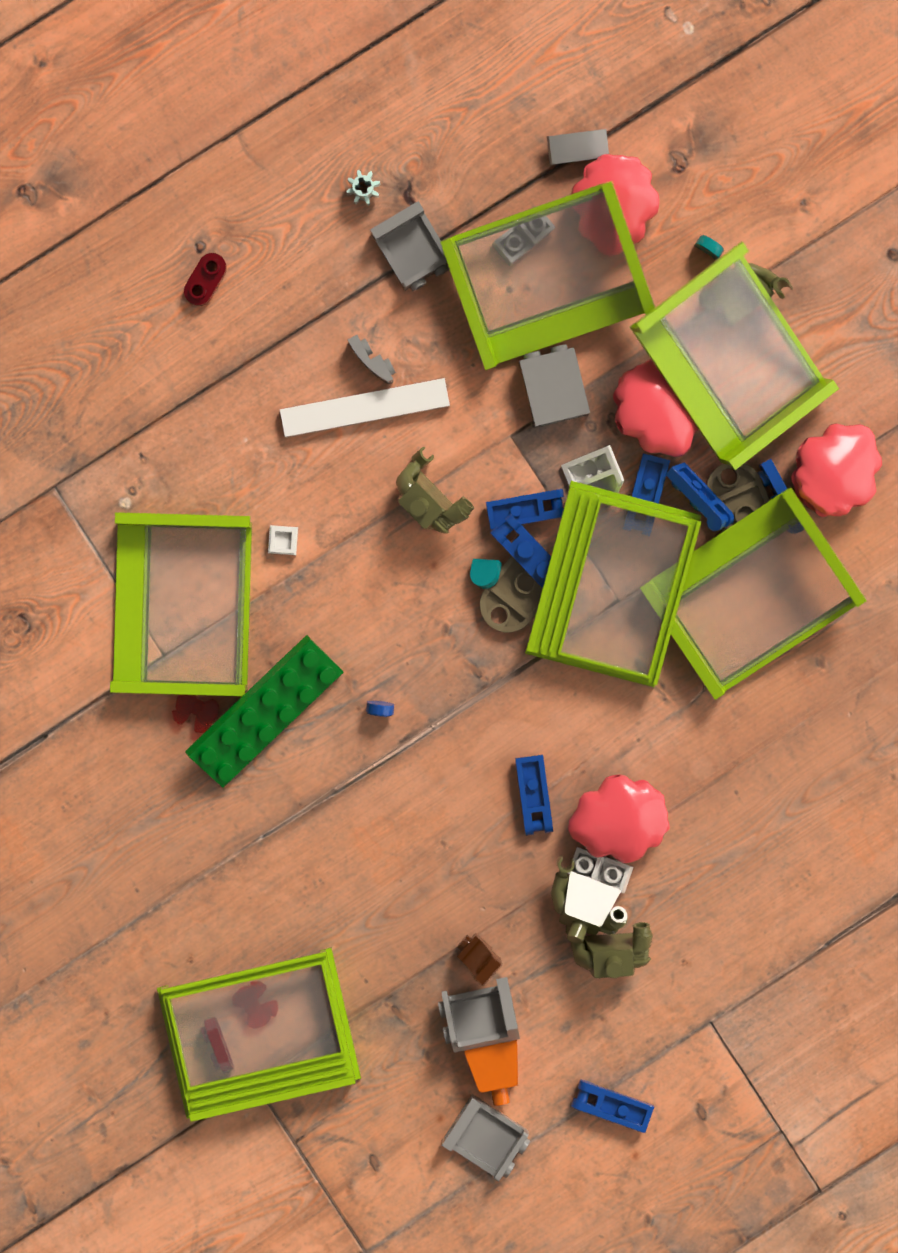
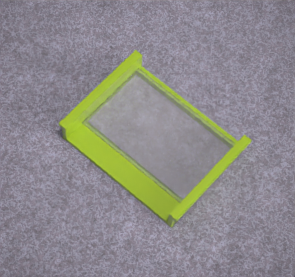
(548, 274)
(732, 359)
(614, 584)
(759, 593)
(182, 604)
(259, 1035)

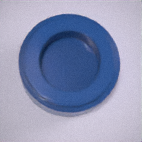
(380, 708)

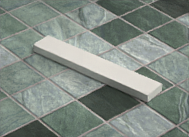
(364, 407)

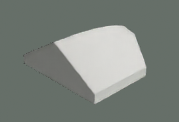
(596, 470)

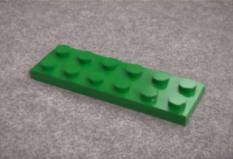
(264, 711)

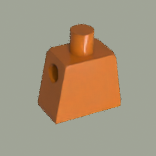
(495, 1069)

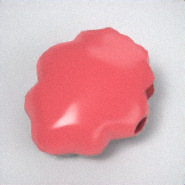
(632, 186)
(652, 412)
(837, 469)
(620, 819)

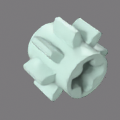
(355, 184)

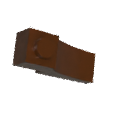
(478, 958)

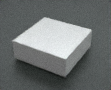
(283, 540)

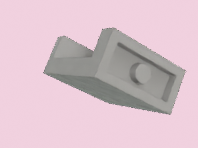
(411, 247)
(554, 386)
(479, 1017)
(486, 1138)

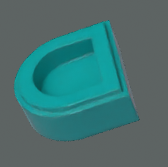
(709, 246)
(485, 572)

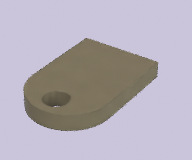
(743, 495)
(515, 593)

